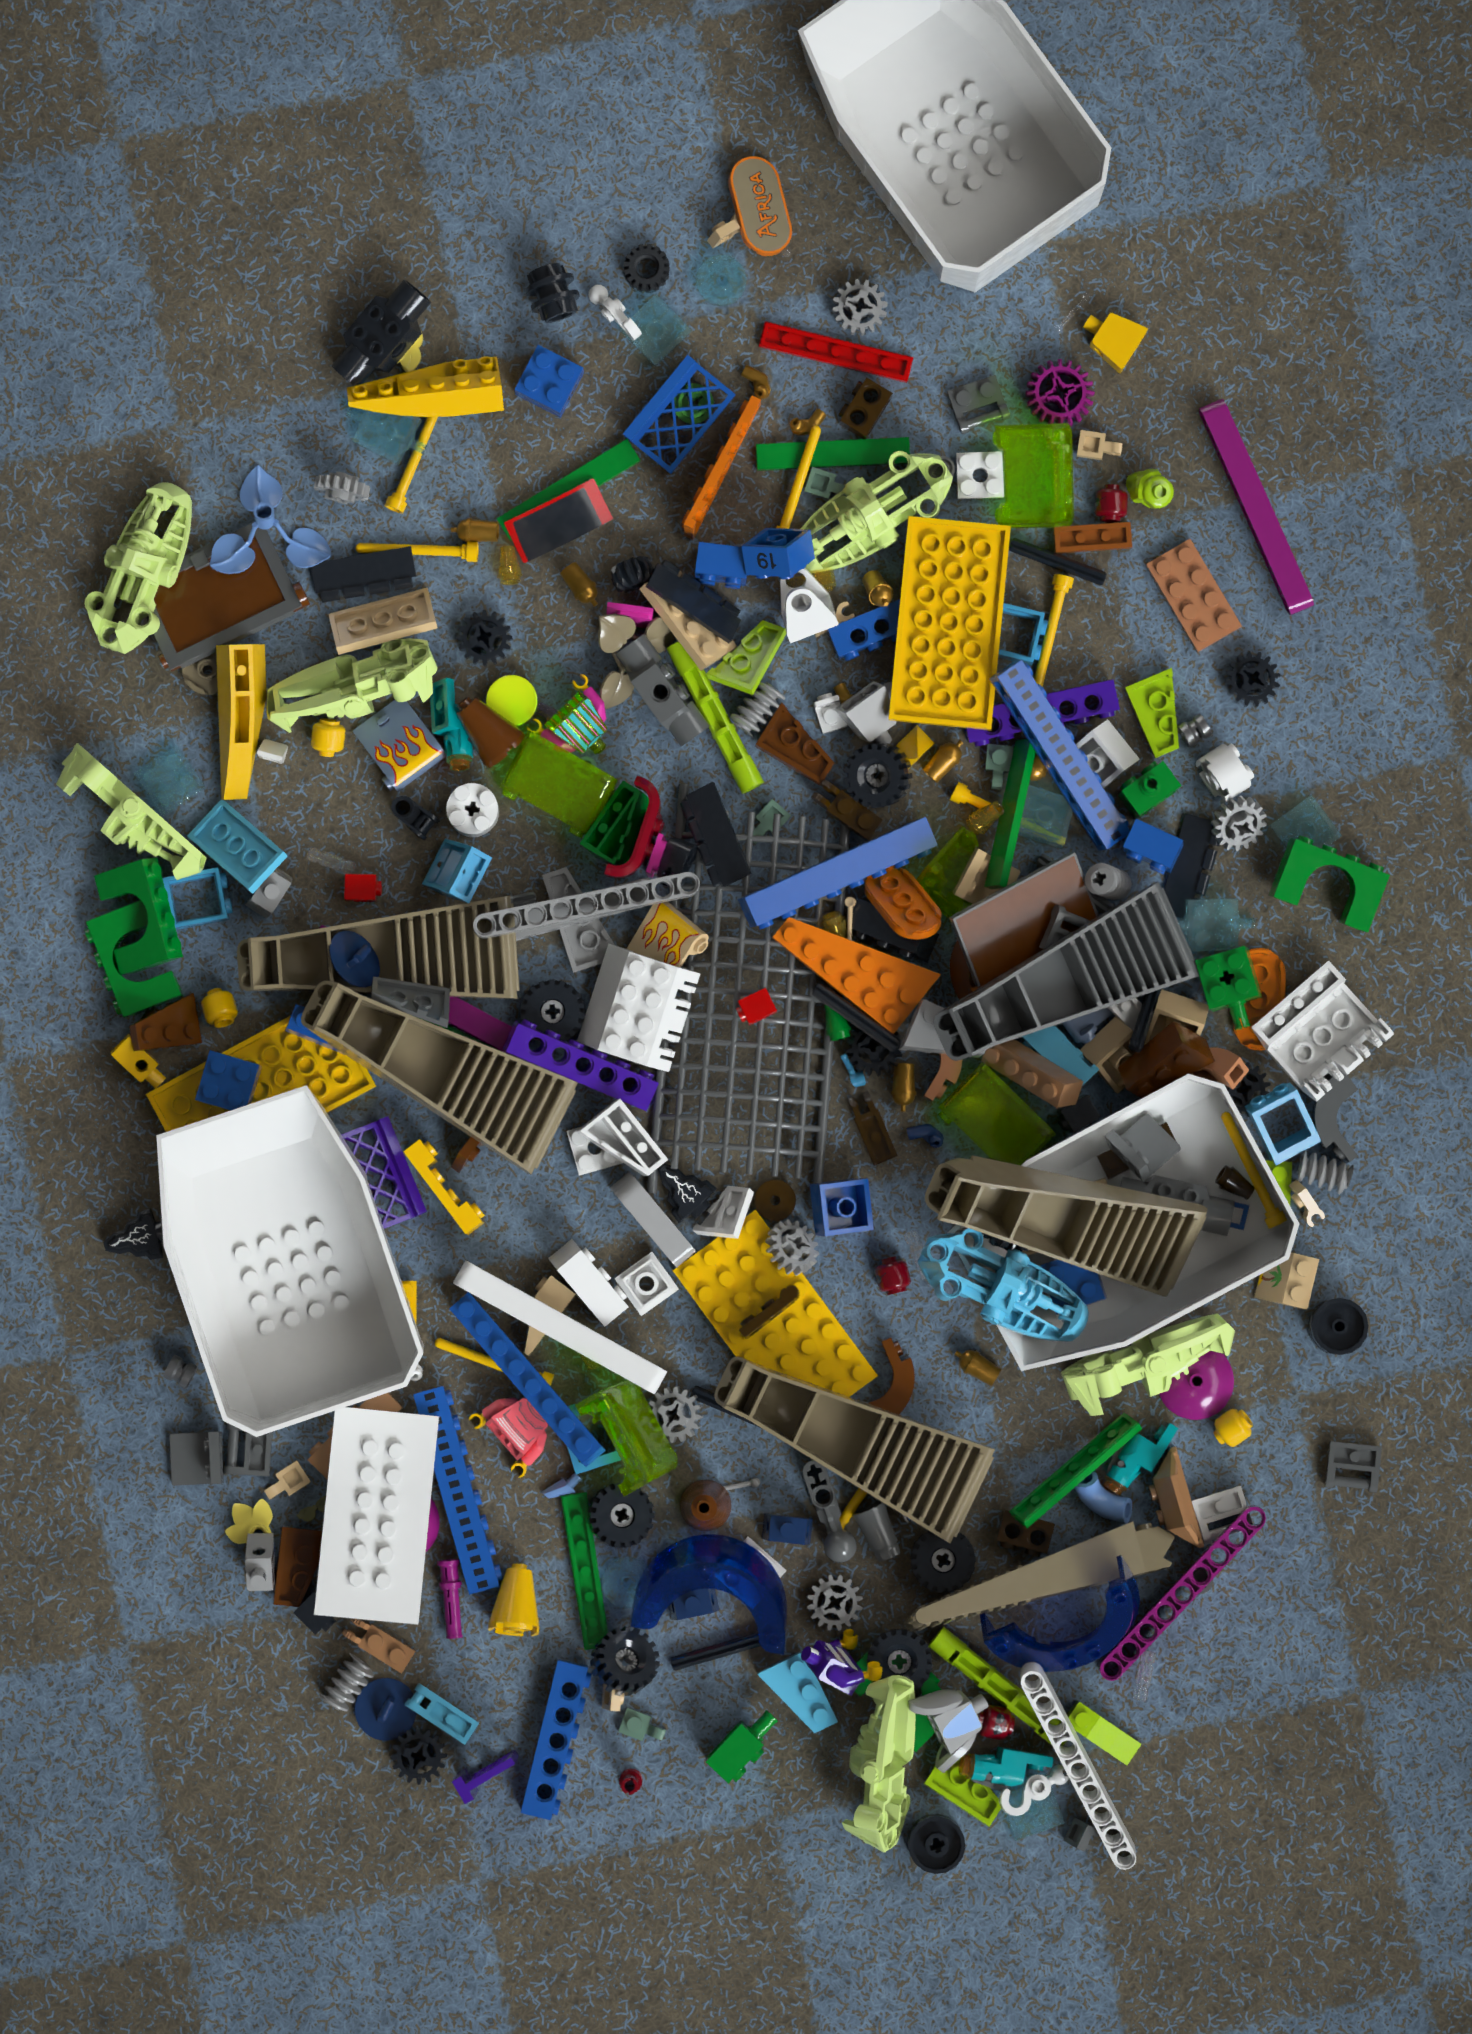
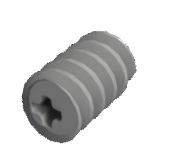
(756, 708)
(1108, 881)
(1324, 1172)
(347, 1684)

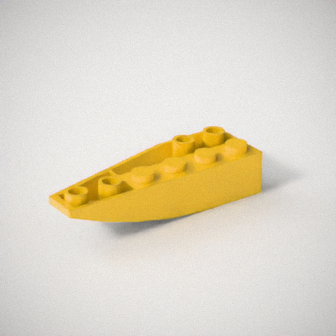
(434, 391)
(240, 712)

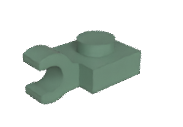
(823, 483)
(998, 760)
(766, 817)
(637, 1725)

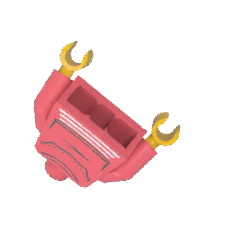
(517, 1427)

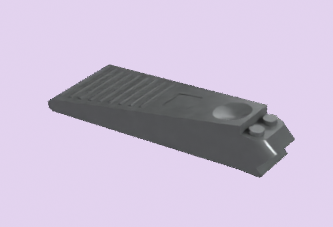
(1099, 965)

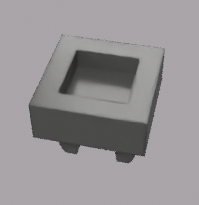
(1080, 1834)

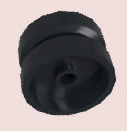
(1322, 1327)
(941, 1858)

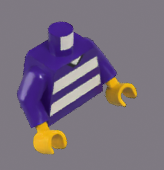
(836, 1665)

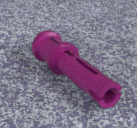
(450, 1584)

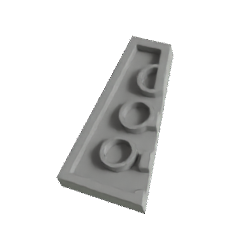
(583, 942)

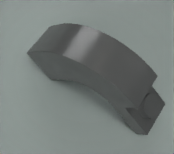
(1325, 1117)

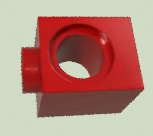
(362, 888)
(756, 1007)

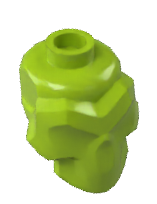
(1149, 488)

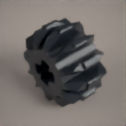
(631, 574)

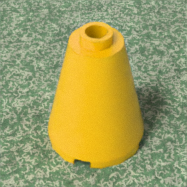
(515, 1604)

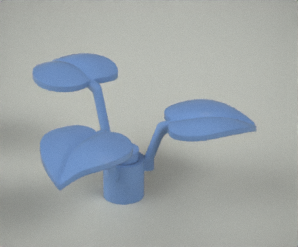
(261, 495)

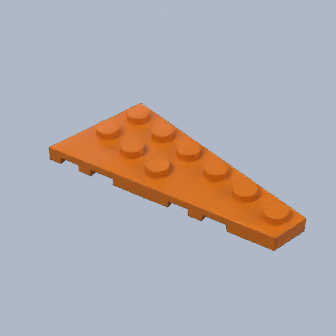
(717, 472)
(868, 978)

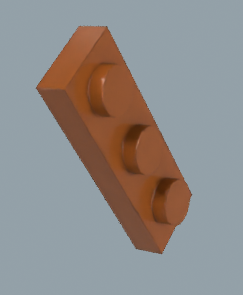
(1092, 537)

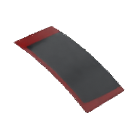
(558, 521)

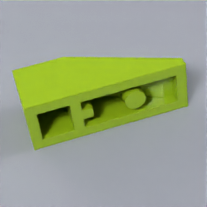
(1102, 1733)

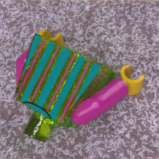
(578, 722)

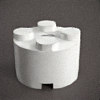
(1224, 772)
(480, 822)

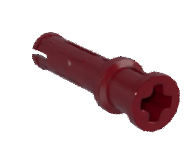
(627, 1775)

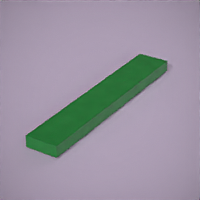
(832, 453)
(600, 469)
(1010, 821)
(1075, 1470)
(584, 1569)

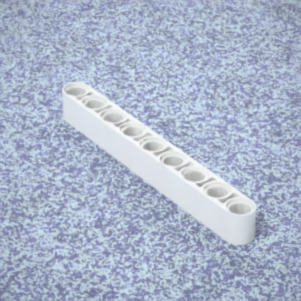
(560, 1327)
(1078, 1777)

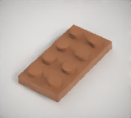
(1193, 595)

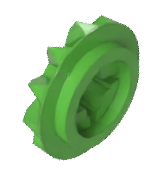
(681, 401)

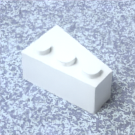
(624, 1138)
(589, 1282)

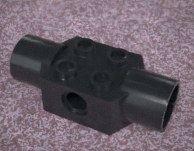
(382, 334)

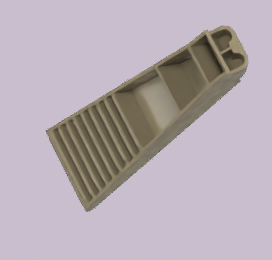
(412, 947)
(471, 1085)
(1075, 1220)
(892, 1457)
(1066, 1571)

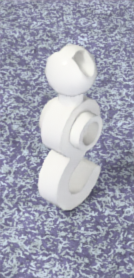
(613, 310)
(1035, 1788)

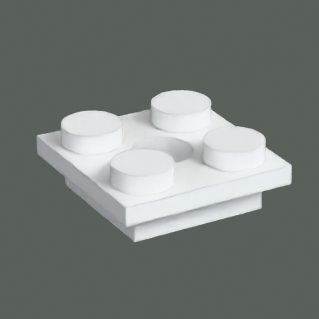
(989, 462)
(584, 1159)
(646, 1300)

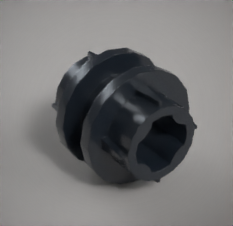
(551, 289)

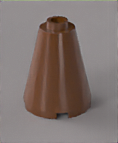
(488, 731)
(705, 1492)

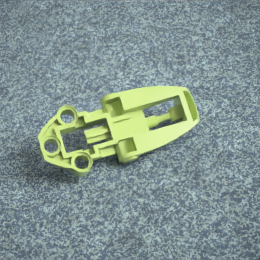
(866, 517)
(139, 567)
(351, 685)
(131, 818)
(1149, 1359)
(878, 1759)

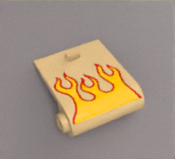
(668, 936)

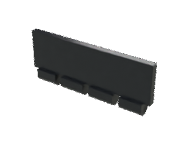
(365, 569)
(699, 605)
(716, 830)
(1195, 855)

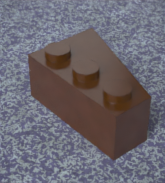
(1165, 1059)

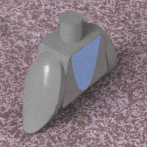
(953, 1721)

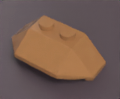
(1174, 1499)

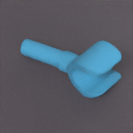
(857, 1079)

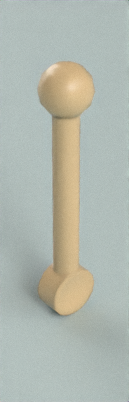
(849, 902)

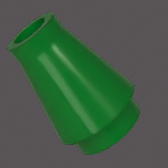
(836, 1025)

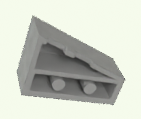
(921, 1031)

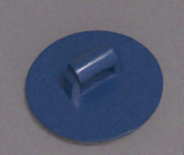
(354, 959)
(382, 1709)

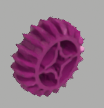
(1071, 389)

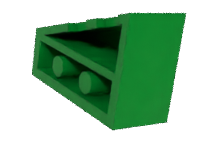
(617, 826)

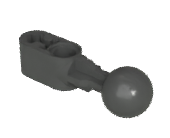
(839, 1543)

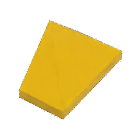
(915, 745)

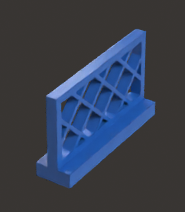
(662, 399)

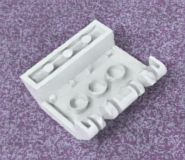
(636, 1007)
(1320, 1031)

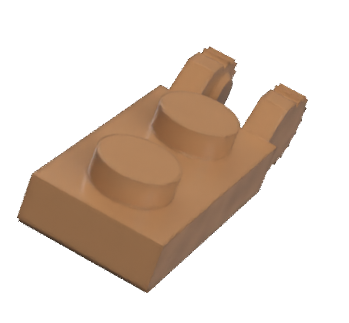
(381, 1645)

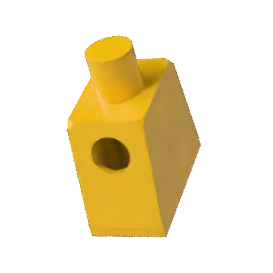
(1115, 339)
(127, 1058)

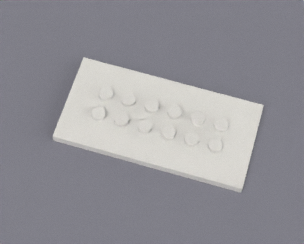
(376, 1515)

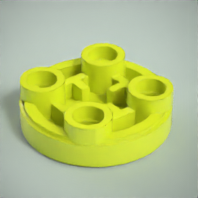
(513, 699)

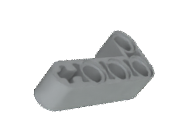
(652, 1219)

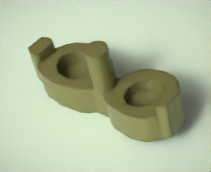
(309, 1513)

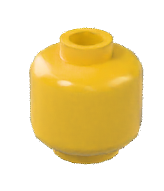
(328, 737)
(219, 1008)
(1232, 1427)

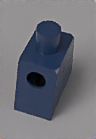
(787, 1529)
(694, 1604)

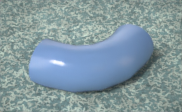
(1102, 1501)

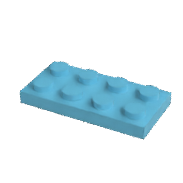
(237, 846)

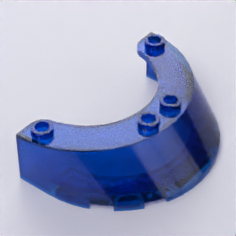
(718, 1564)
(1019, 1648)

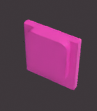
(641, 615)
(656, 856)

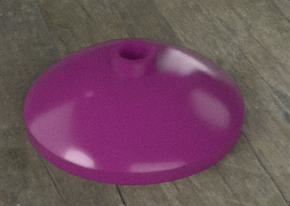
(1207, 1398)

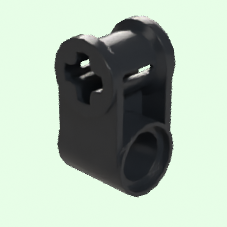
(415, 817)
(677, 858)

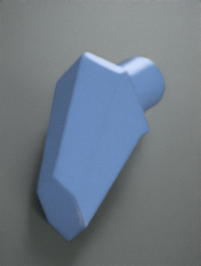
(562, 1487)

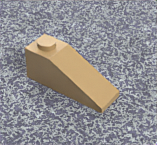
(554, 1295)

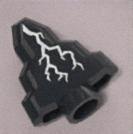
(686, 1193)
(139, 1237)

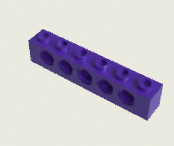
(1103, 691)
(518, 1045)

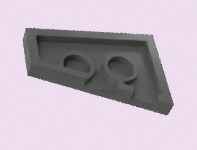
(414, 999)

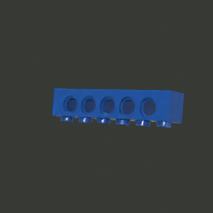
(840, 634)
(533, 1803)

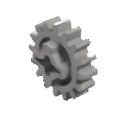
(869, 311)
(341, 487)
(1238, 823)
(792, 1247)
(680, 1404)
(828, 1592)

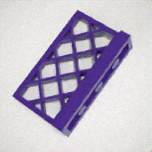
(397, 1167)
(467, 1785)

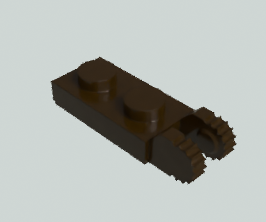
(848, 811)
(873, 1131)
(770, 1311)

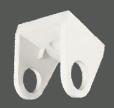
(806, 608)

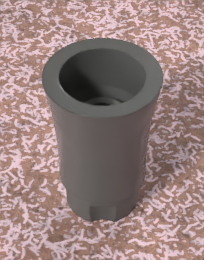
(878, 1530)

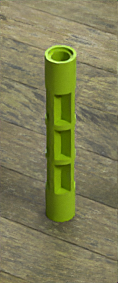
(722, 729)
(988, 1678)

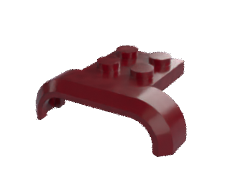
(649, 830)

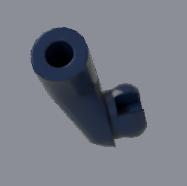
(928, 1133)

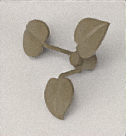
(613, 635)

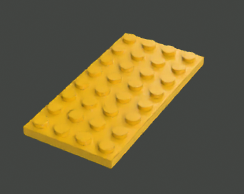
(949, 623)
(286, 1065)
(805, 1341)

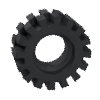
(639, 254)

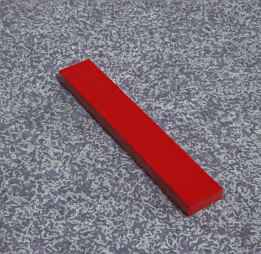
(836, 352)

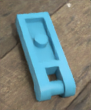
(442, 1714)

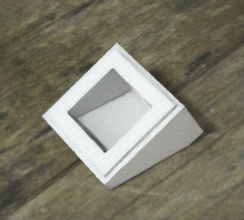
(272, 751)

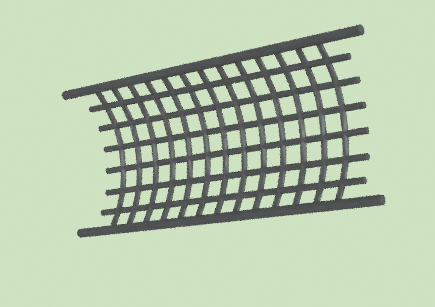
(690, 963)

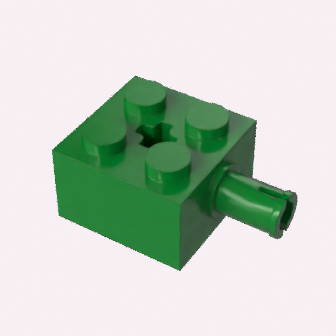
(1149, 790)
(1242, 987)
(740, 1747)

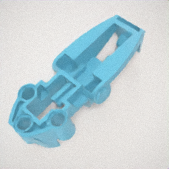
(1011, 1290)

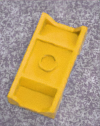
(423, 1157)

